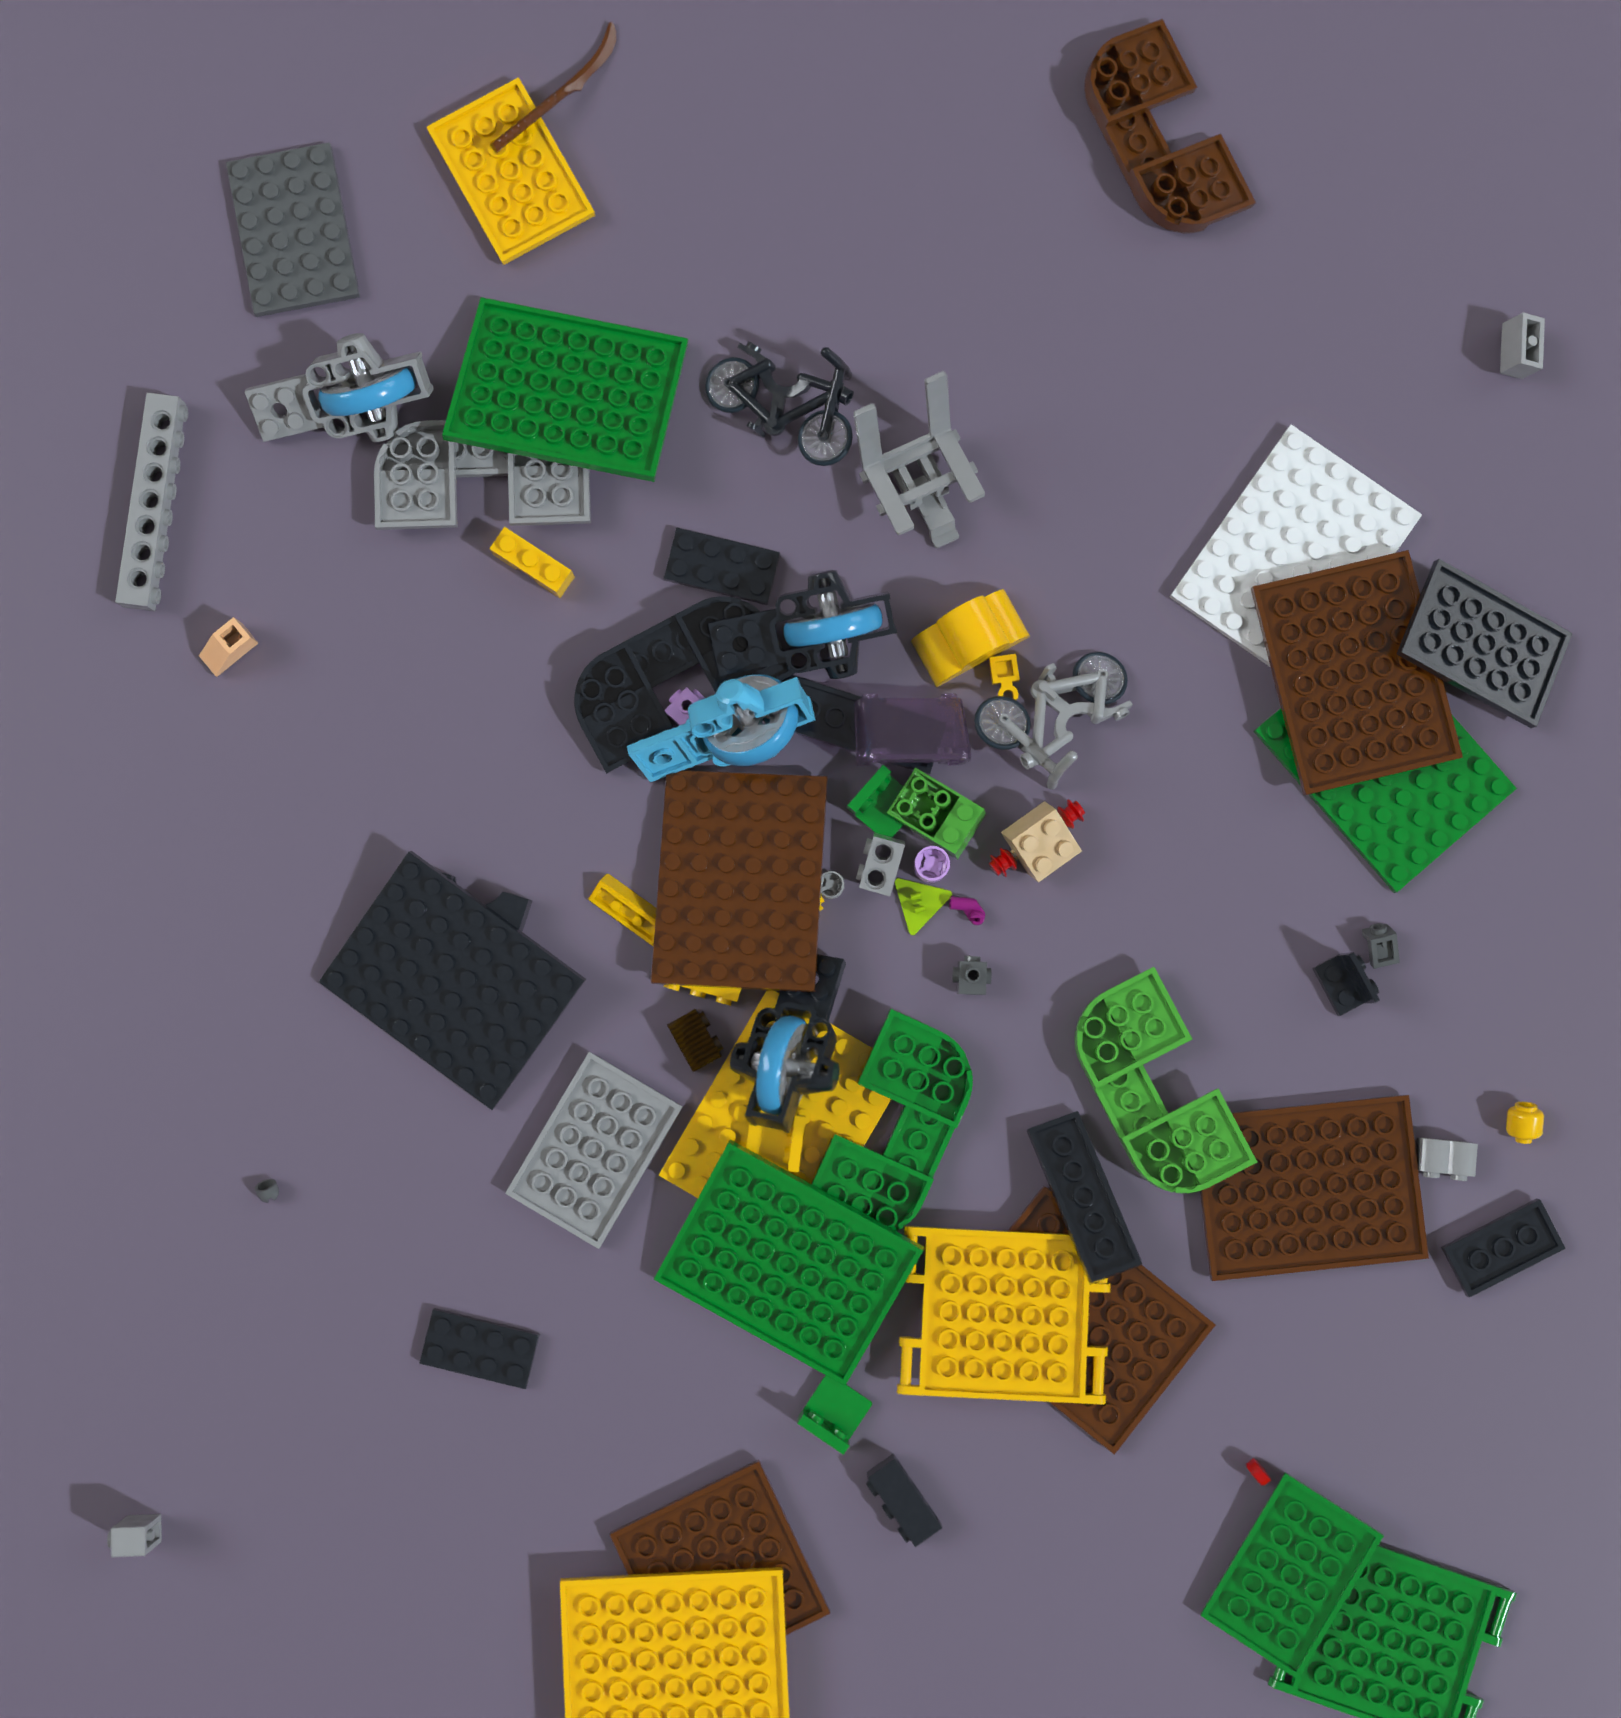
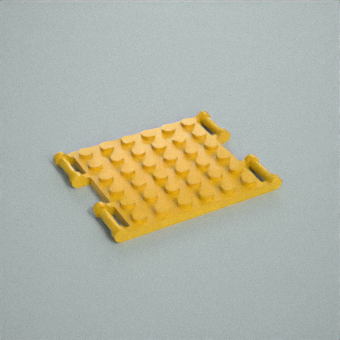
(1002, 1318)

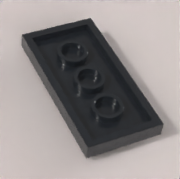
(721, 566)
(1503, 1247)
(479, 1348)

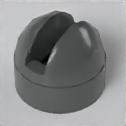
(266, 1190)

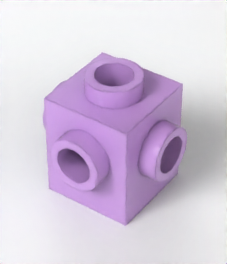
(678, 701)

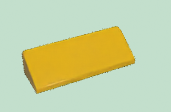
(625, 907)

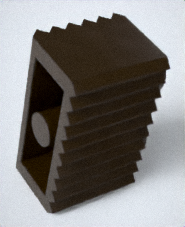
(695, 1040)

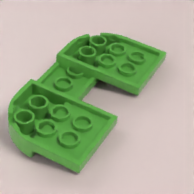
(1169, 1150)

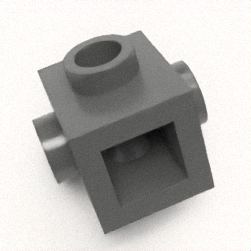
(968, 986)

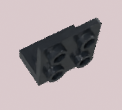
(1346, 982)

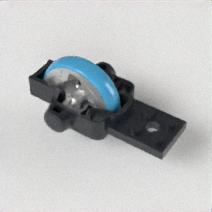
(806, 630)
(784, 1065)

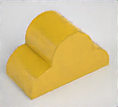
(969, 636)

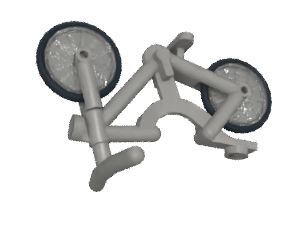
(1006, 724)

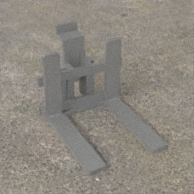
(928, 490)

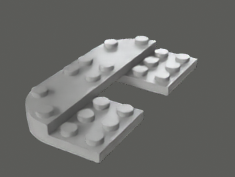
(419, 474)

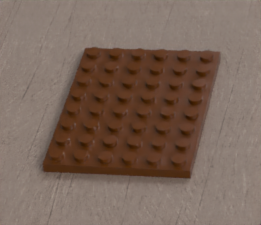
(1341, 687)
(740, 881)
(1325, 1191)
(1146, 1333)

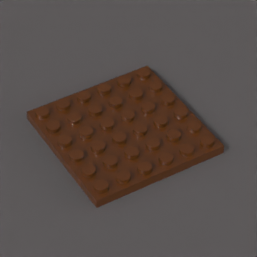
(725, 1528)

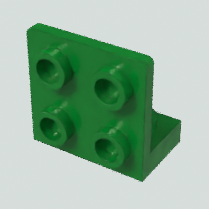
(875, 800)
(834, 1413)

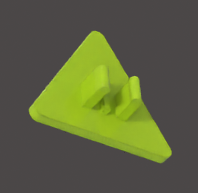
(919, 902)

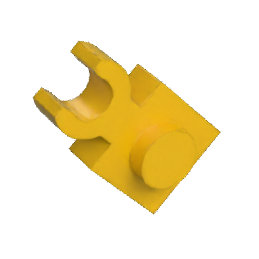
(1004, 672)

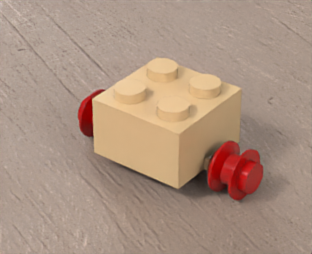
(1040, 841)

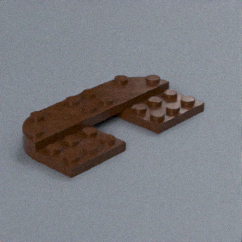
(1174, 189)

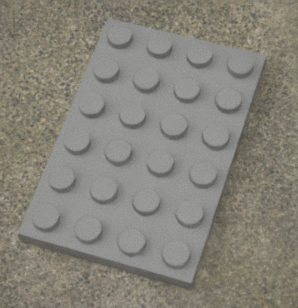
(594, 1150)

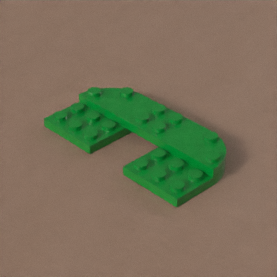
(934, 1084)

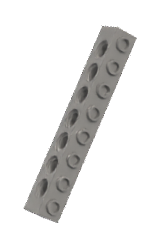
(156, 410)

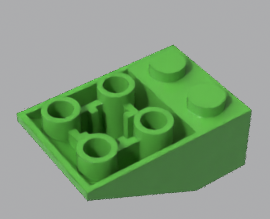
(937, 813)

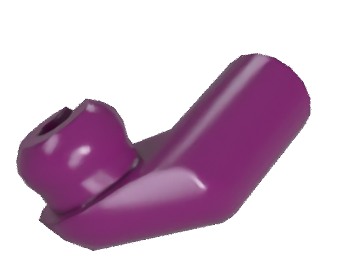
(970, 907)

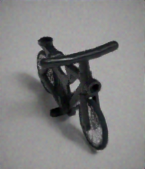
(822, 436)

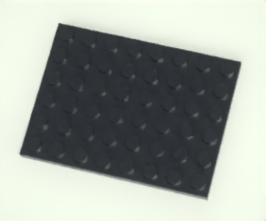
(452, 980)

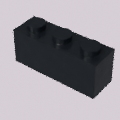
(903, 1501)

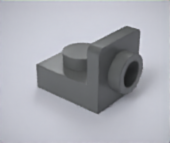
(1381, 945)

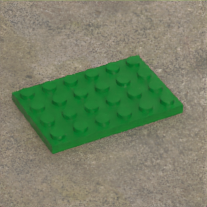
(1291, 1575)

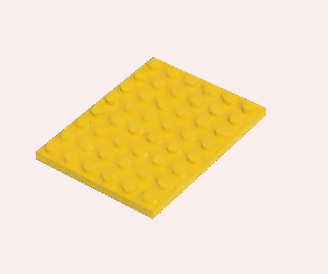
(846, 1111)
(675, 1645)

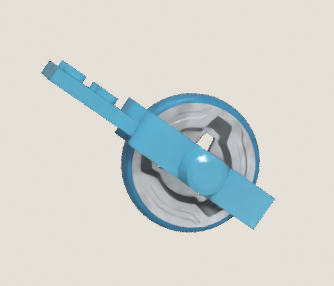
(728, 727)

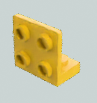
(778, 1146)

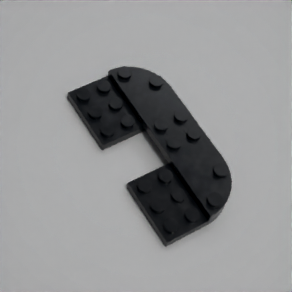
(616, 691)

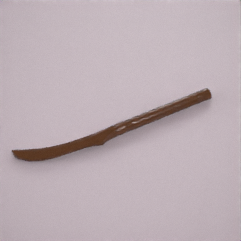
(574, 84)

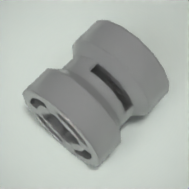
(831, 881)

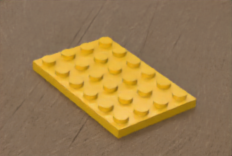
(525, 188)

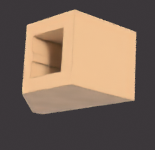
(227, 646)

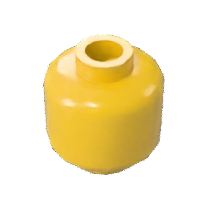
(1524, 1122)

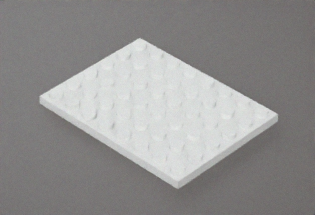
(1291, 520)

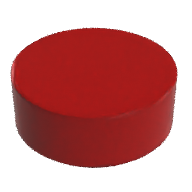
(1258, 1472)

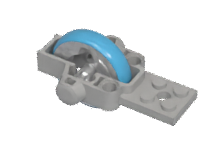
(342, 393)

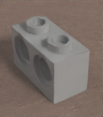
(886, 865)

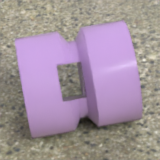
(931, 864)

